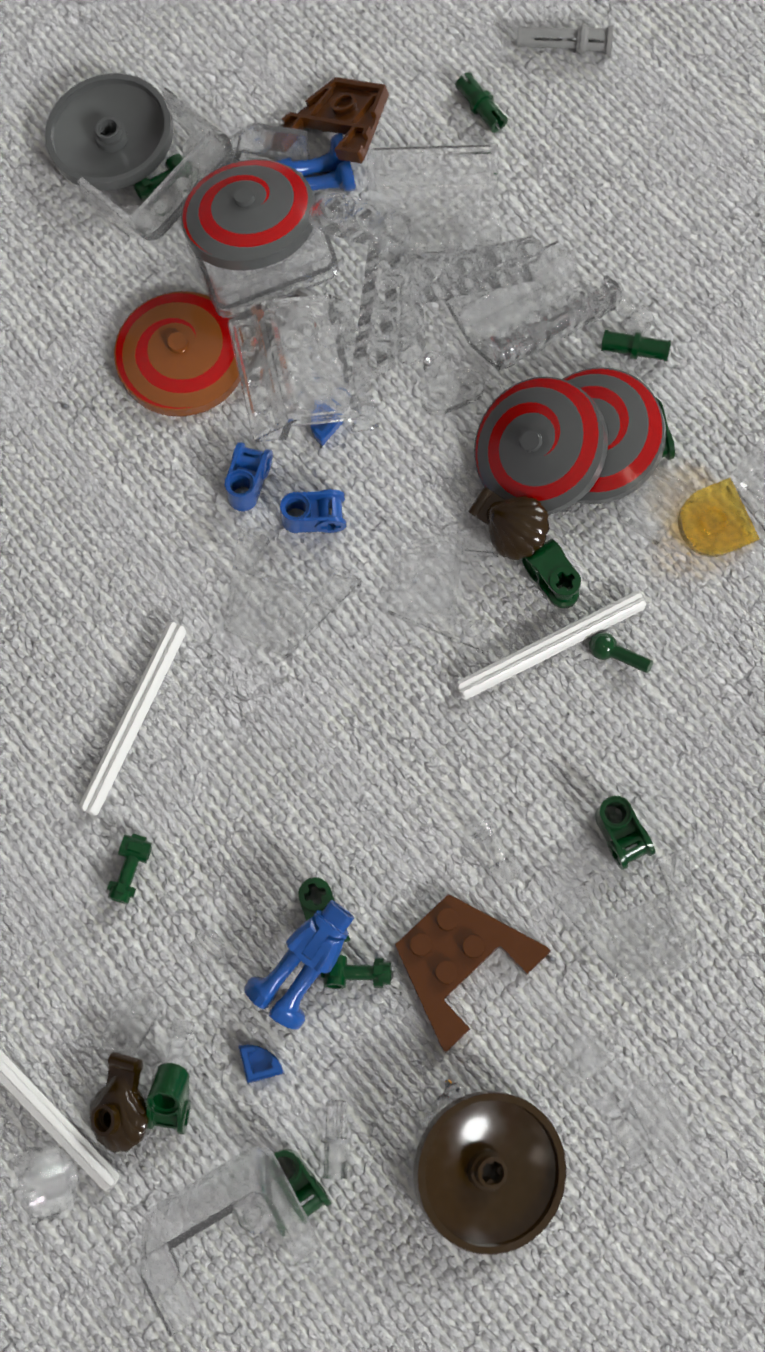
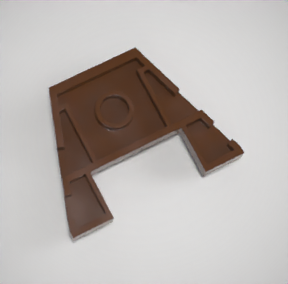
(344, 108)
(448, 949)

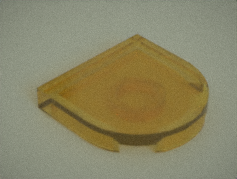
(716, 521)

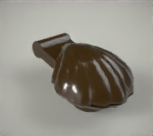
(514, 524)
(119, 1108)

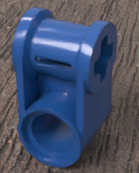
(248, 470)
(316, 511)

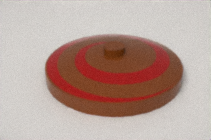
(176, 355)

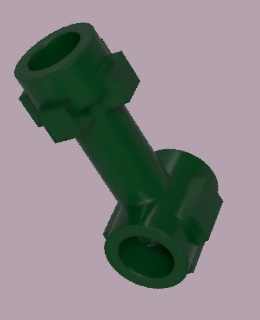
(146, 186)
(135, 850)
(379, 973)

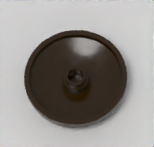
(489, 1172)

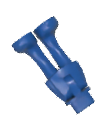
(340, 178)
(318, 947)

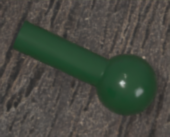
(605, 646)

